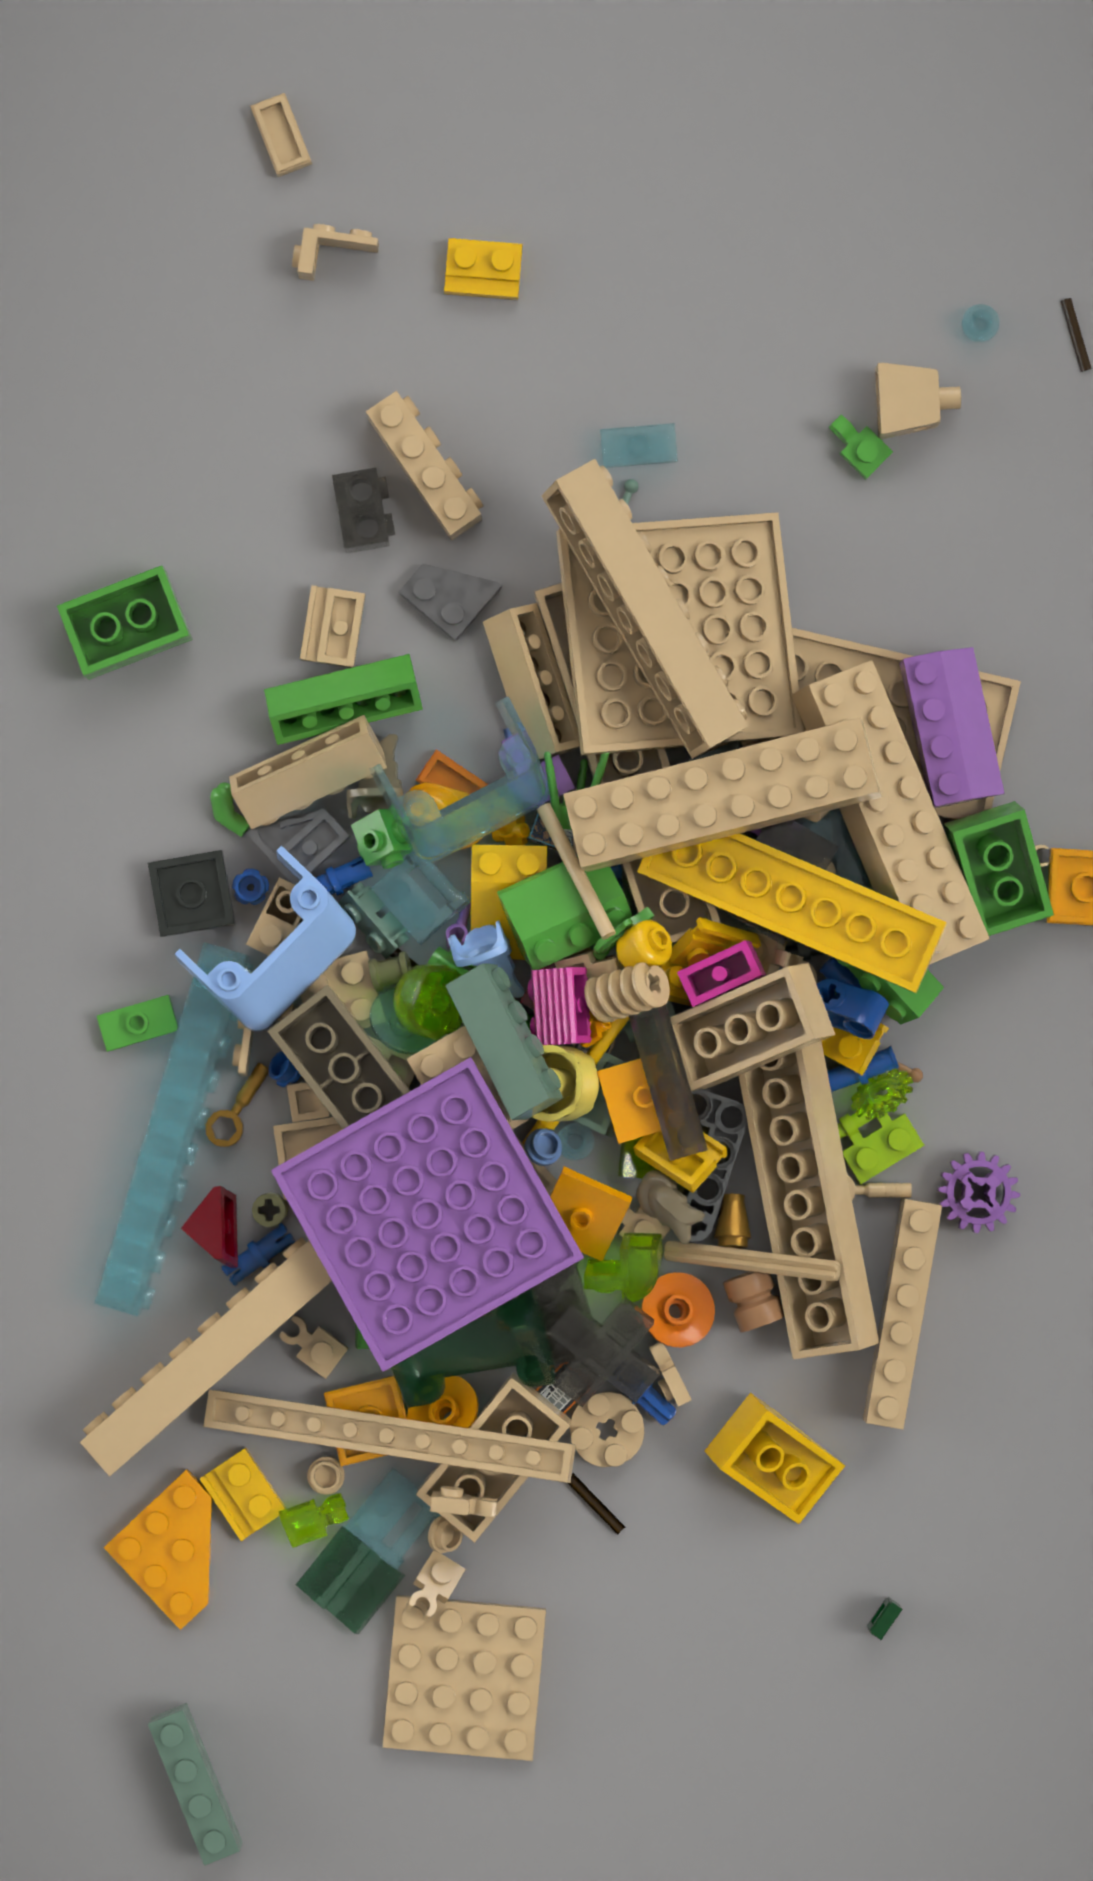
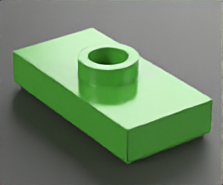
(138, 1023)

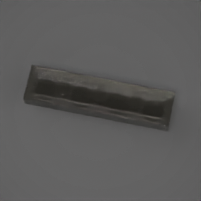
(668, 1083)

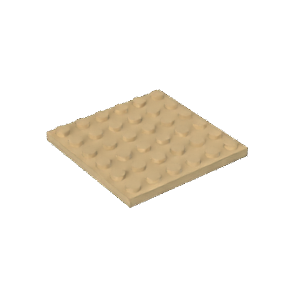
(736, 598)

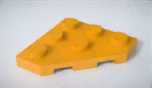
(170, 1549)

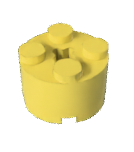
(577, 1080)

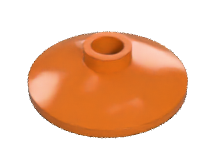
(695, 1307)

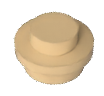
(326, 1475)
(444, 1536)

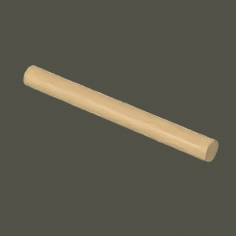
(575, 871)

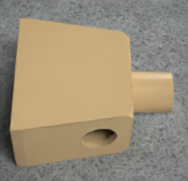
(910, 399)

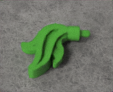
(603, 947)

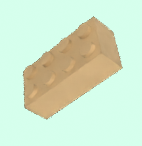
(751, 1026)
(511, 1411)

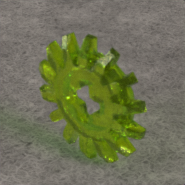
(867, 1102)

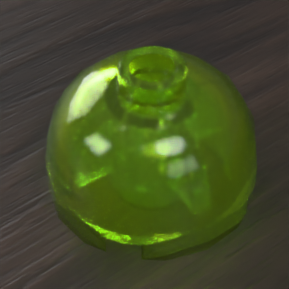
(424, 1002)

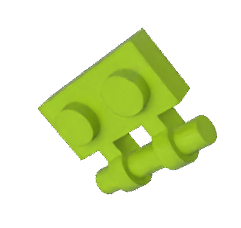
(880, 1148)

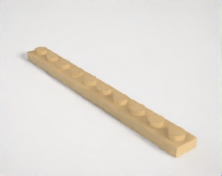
(390, 1436)

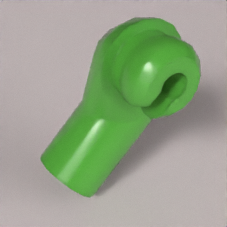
(224, 812)

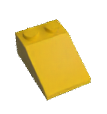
(495, 869)
(774, 1458)

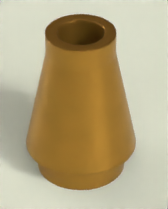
(733, 1223)

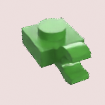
(863, 449)

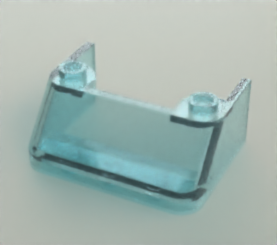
(438, 833)

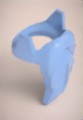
(486, 946)

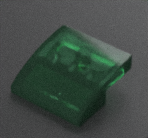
(350, 1580)

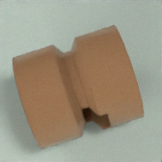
(753, 1299)

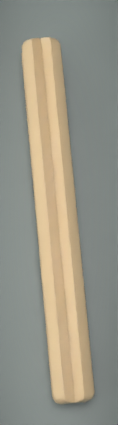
(752, 1261)

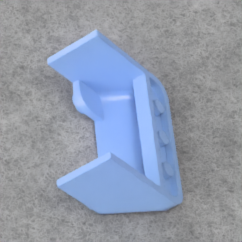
(293, 966)

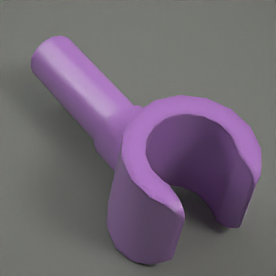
(459, 928)

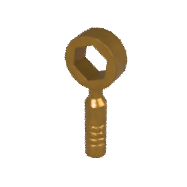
(242, 1100)

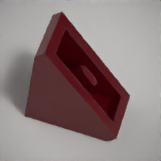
(215, 1226)

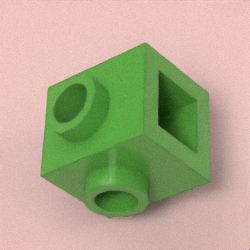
(380, 839)

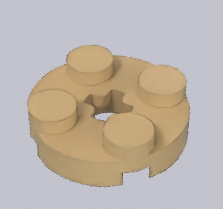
(612, 1450)

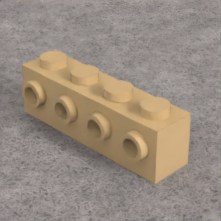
(423, 464)
(533, 678)
(307, 772)

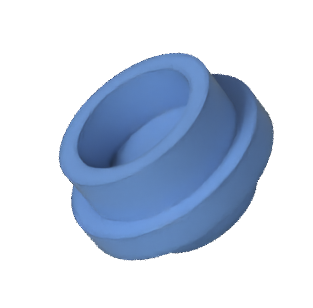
(543, 1147)

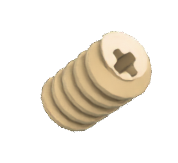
(626, 992)

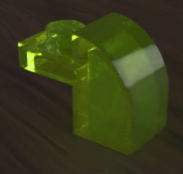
(634, 1272)

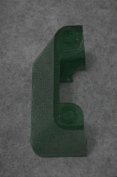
(496, 1340)

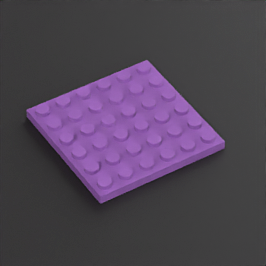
(427, 1214)

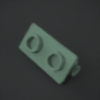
(381, 934)

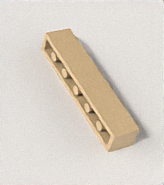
(902, 1313)

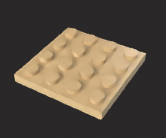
(465, 1679)

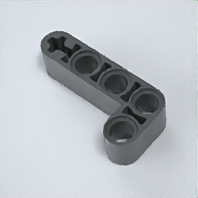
(732, 1138)

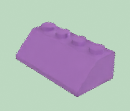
(951, 726)

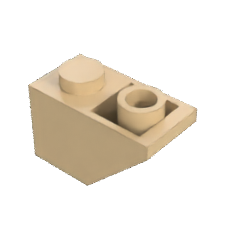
(276, 920)

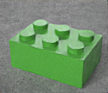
(124, 622)
(1000, 867)

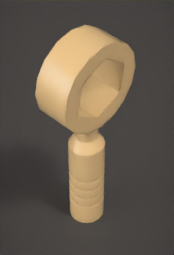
(880, 1190)

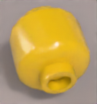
(644, 943)

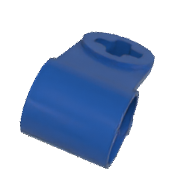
(852, 1007)

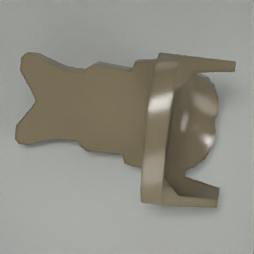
(368, 793)
(669, 1205)

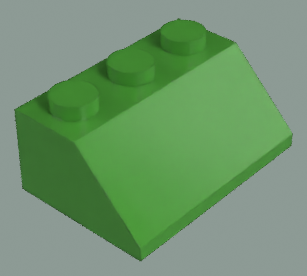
(551, 916)

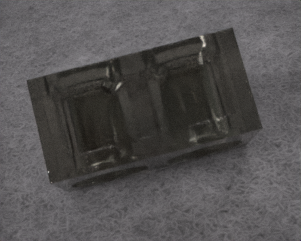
(353, 511)

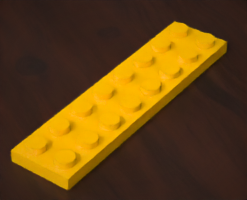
(804, 905)

